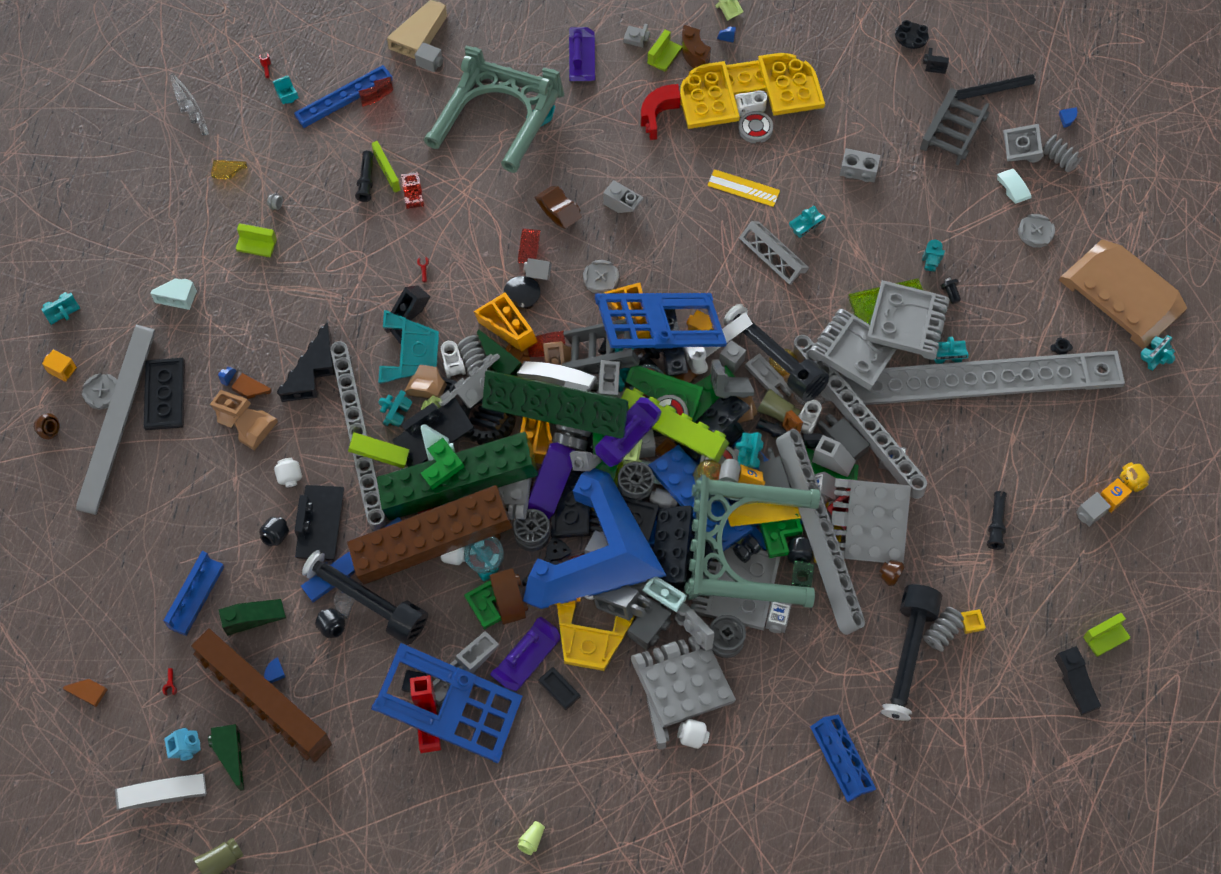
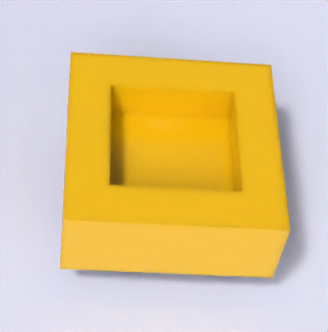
(973, 621)

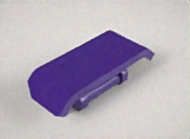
(581, 54)
(639, 421)
(551, 479)
(527, 655)

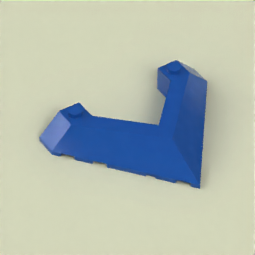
(621, 563)

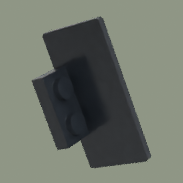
(724, 418)
(447, 420)
(318, 521)
(673, 542)

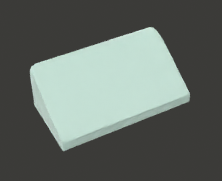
(665, 593)

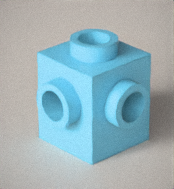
(182, 744)

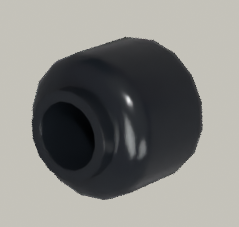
(274, 531)
(799, 550)
(330, 623)

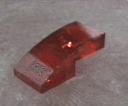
(374, 94)
(412, 190)
(528, 245)
(537, 350)

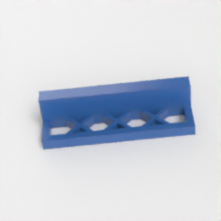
(193, 594)
(840, 757)

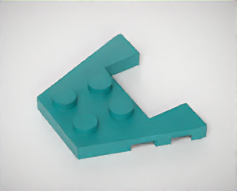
(418, 347)

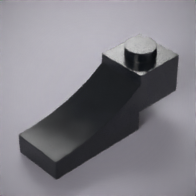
(1077, 680)

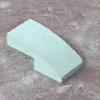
(1014, 185)

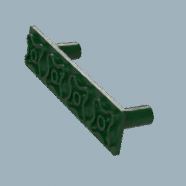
(555, 404)

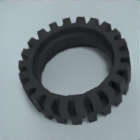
(489, 436)

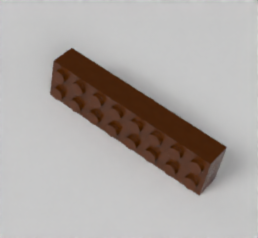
(429, 535)
(261, 696)

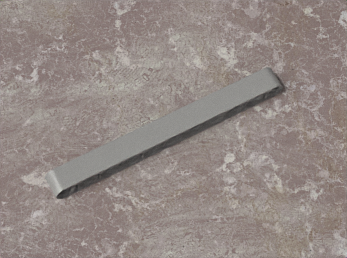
(115, 420)
(865, 421)
(358, 426)
(821, 535)

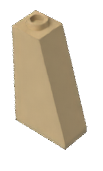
(418, 29)

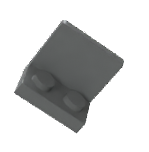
(729, 386)

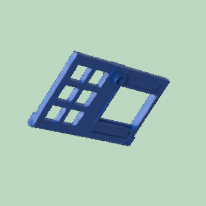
(657, 323)
(451, 710)

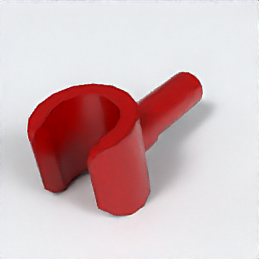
(265, 63)
(423, 268)
(169, 683)

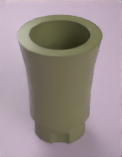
(776, 406)
(218, 858)

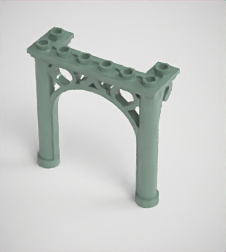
(477, 70)
(741, 588)

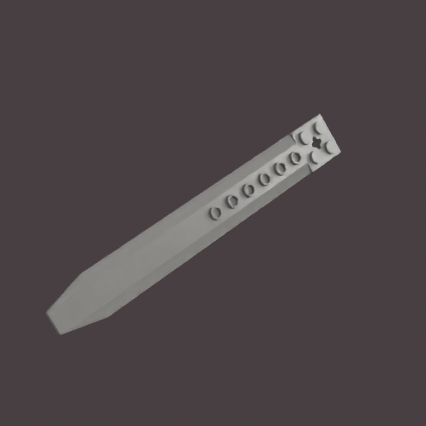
(992, 378)

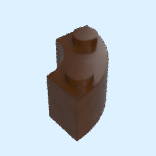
(693, 49)
(558, 207)
(508, 596)

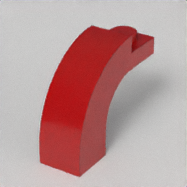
(659, 100)
(424, 697)

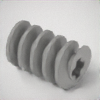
(1061, 154)
(471, 352)
(943, 629)

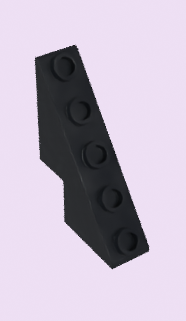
(673, 357)
(313, 364)

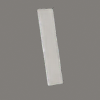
(732, 330)

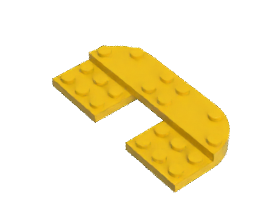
(710, 88)

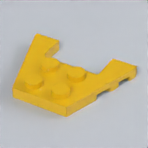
(588, 645)

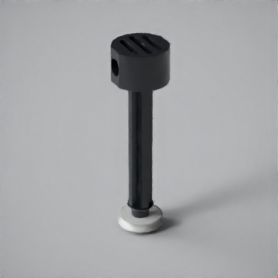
(805, 378)
(921, 606)
(404, 621)

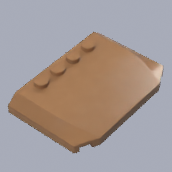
(1126, 291)

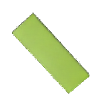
(385, 166)
(378, 450)

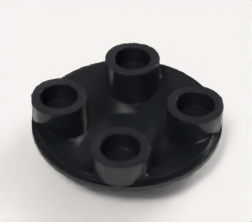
(911, 34)
(522, 291)

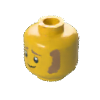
(1134, 477)

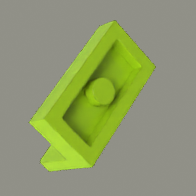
(663, 52)
(255, 240)
(1107, 635)

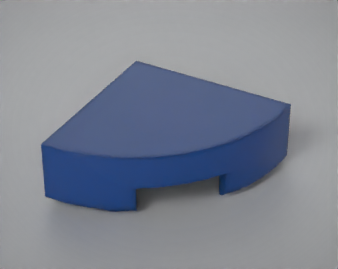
(727, 34)
(1068, 116)
(226, 375)
(274, 671)

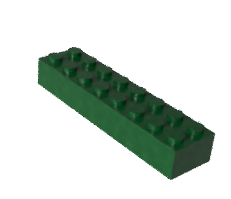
(485, 466)

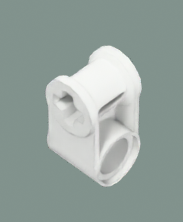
(751, 102)
(696, 359)
(452, 362)
(810, 419)

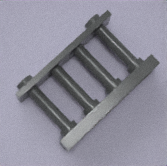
(944, 114)
(592, 364)

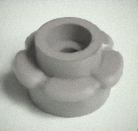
(275, 201)

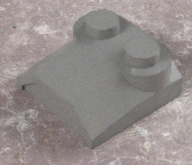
(1023, 143)

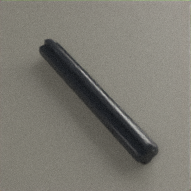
(995, 86)

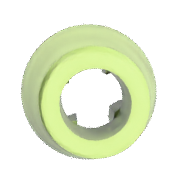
(531, 838)

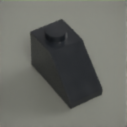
(411, 302)

